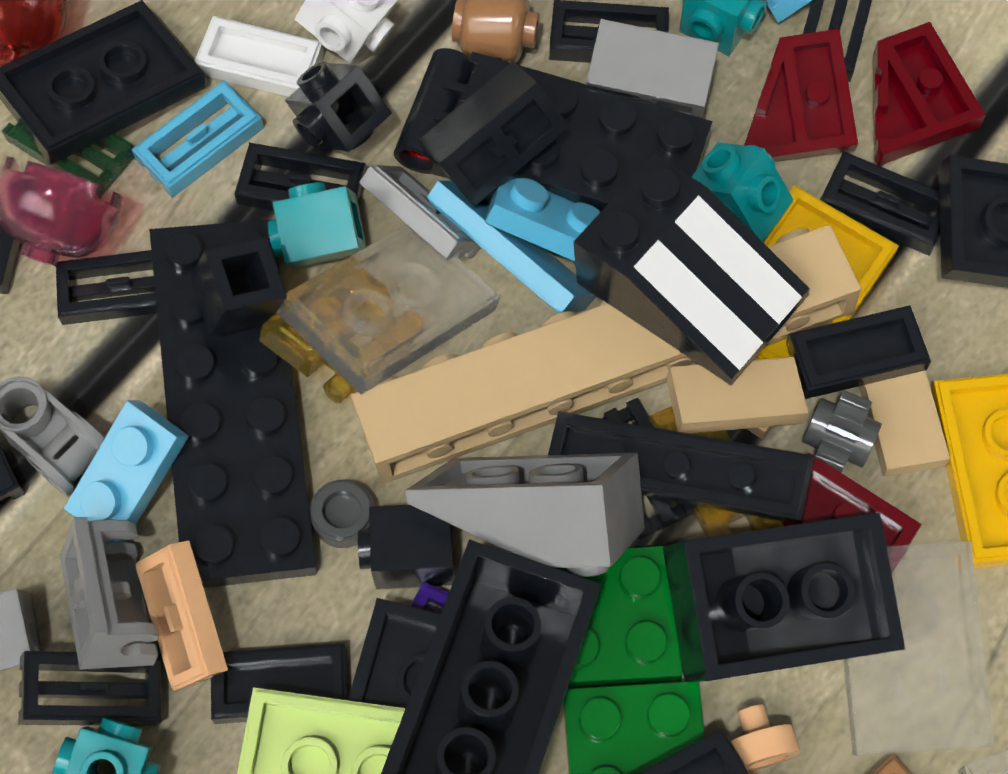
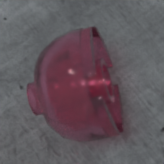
(54, 212)

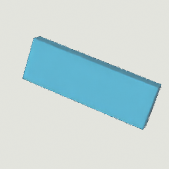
(525, 260)

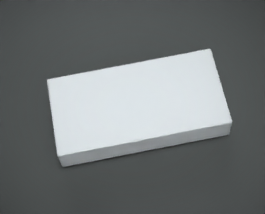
(256, 56)

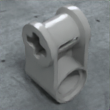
(54, 440)

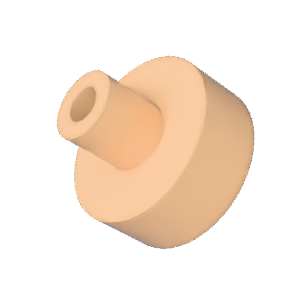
(761, 743)

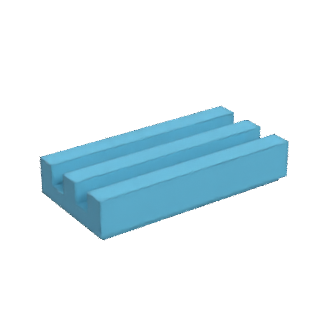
(204, 145)

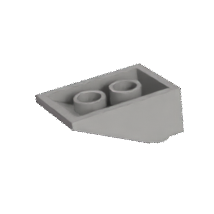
(544, 508)

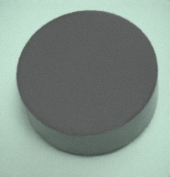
(340, 511)

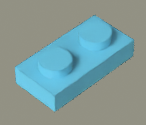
(539, 216)
(127, 466)

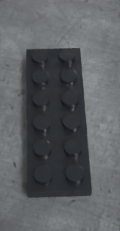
(234, 397)

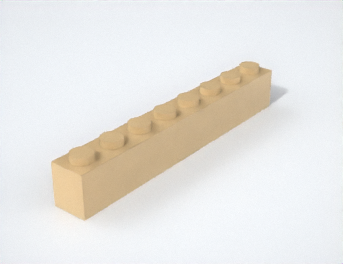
(562, 367)

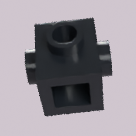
(336, 106)

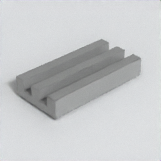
(409, 202)

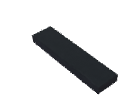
(697, 467)

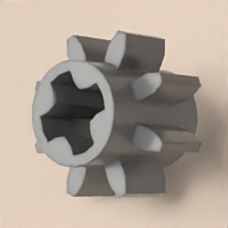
(842, 431)

